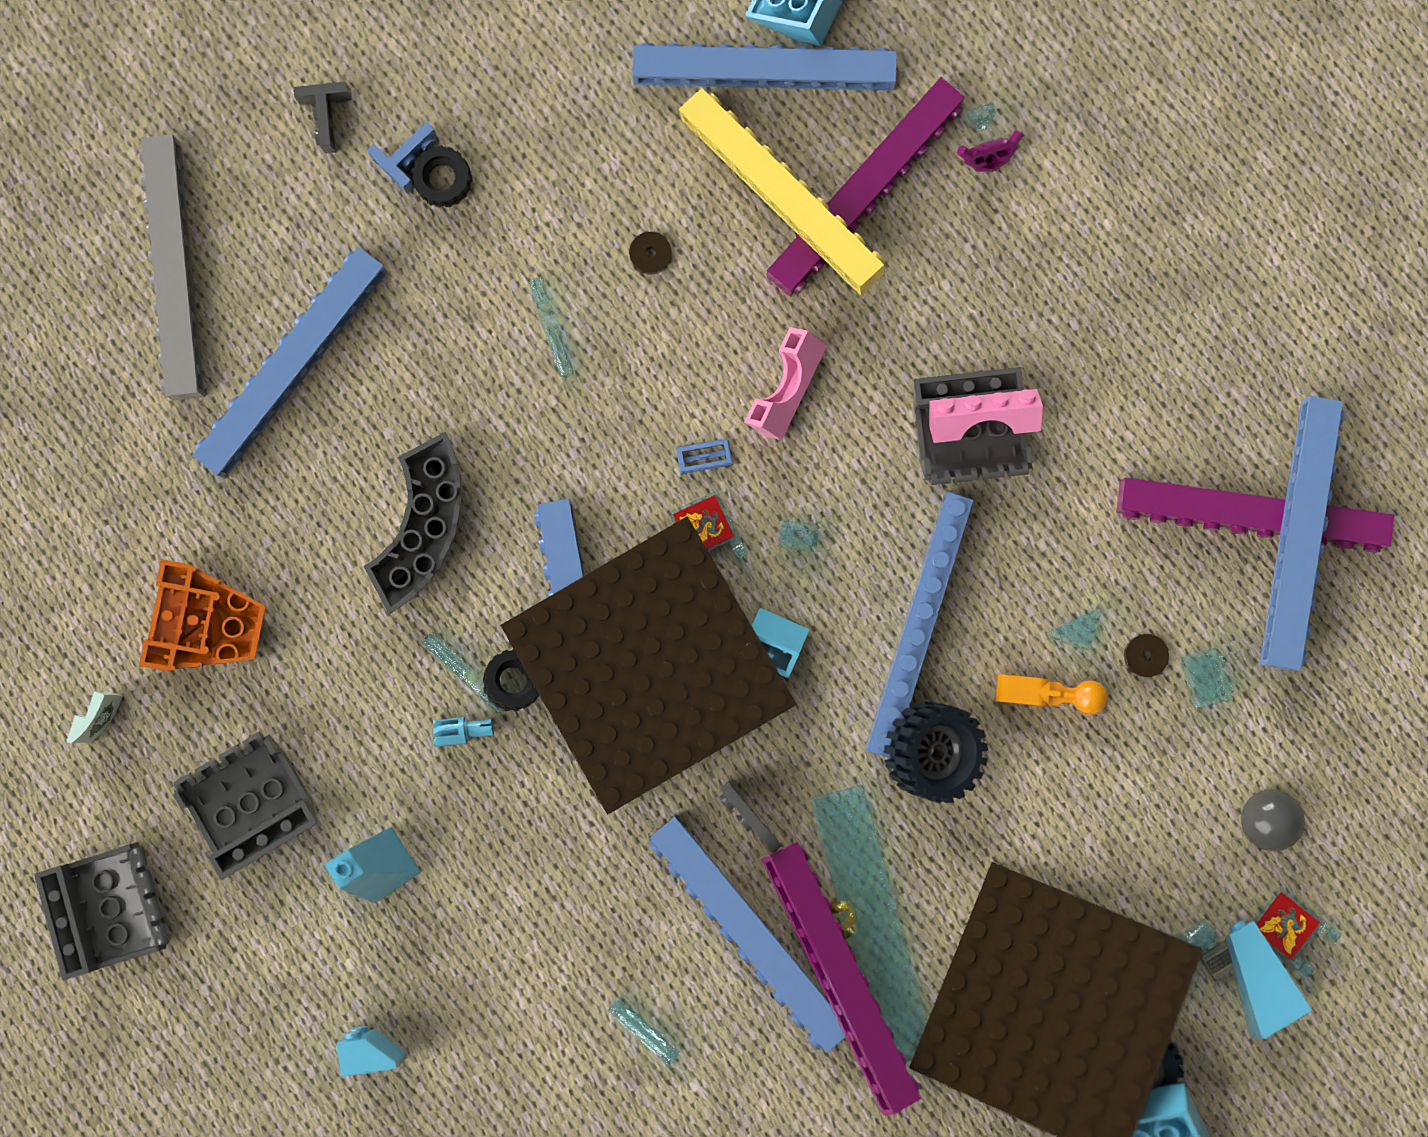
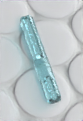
(551, 327)
(458, 667)

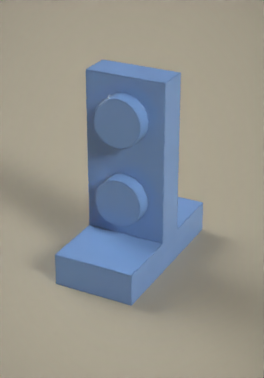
(404, 156)

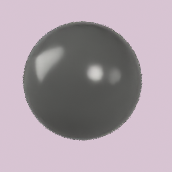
(1272, 820)

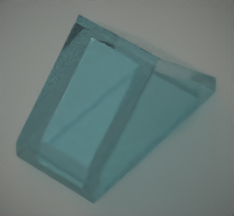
(1078, 632)

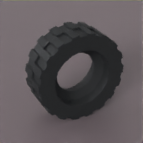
(436, 157)
(494, 690)

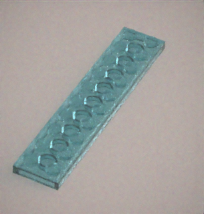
(878, 939)

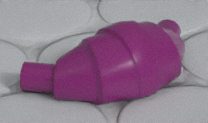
(998, 150)

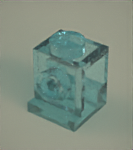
(787, 538)

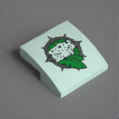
(99, 715)

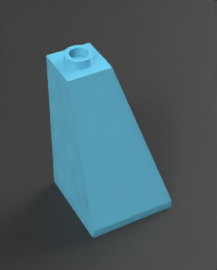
(373, 867)
(1263, 983)

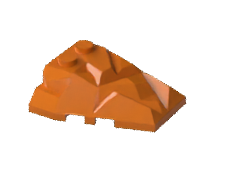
(199, 621)

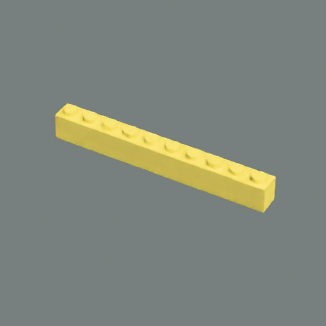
(782, 192)

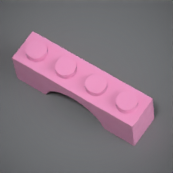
(800, 356)
(954, 416)

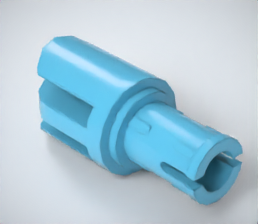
(459, 731)

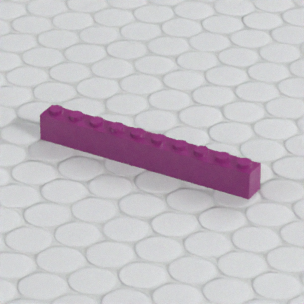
(873, 179)
(1245, 513)
(841, 980)

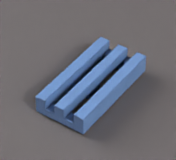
(684, 470)

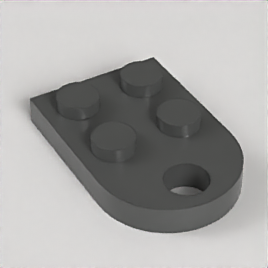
(747, 816)

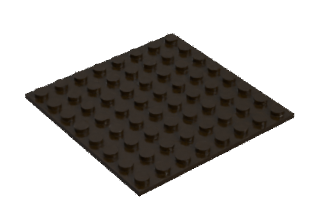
(648, 665)
(1056, 1009)

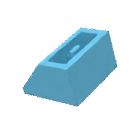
(780, 639)

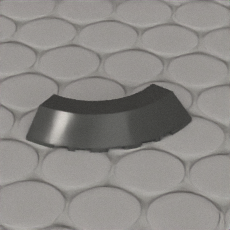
(426, 527)

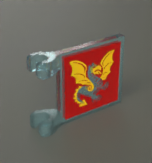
(711, 523)
(1290, 928)

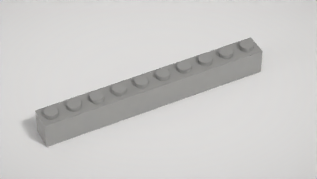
(172, 267)

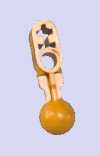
(1088, 697)

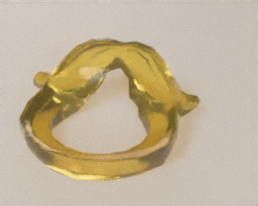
(851, 918)

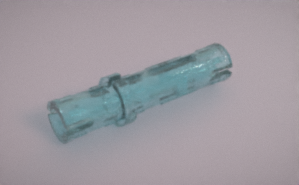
(647, 1035)

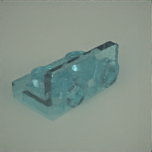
(1206, 678)

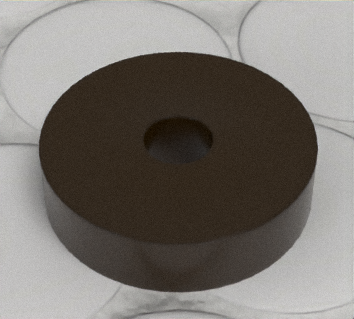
(647, 241)
(1135, 661)

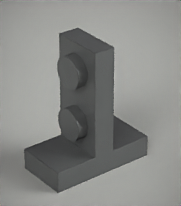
(321, 96)

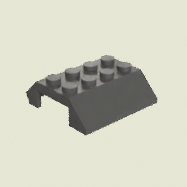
(986, 446)
(246, 803)
(101, 910)

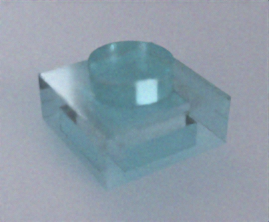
(980, 116)

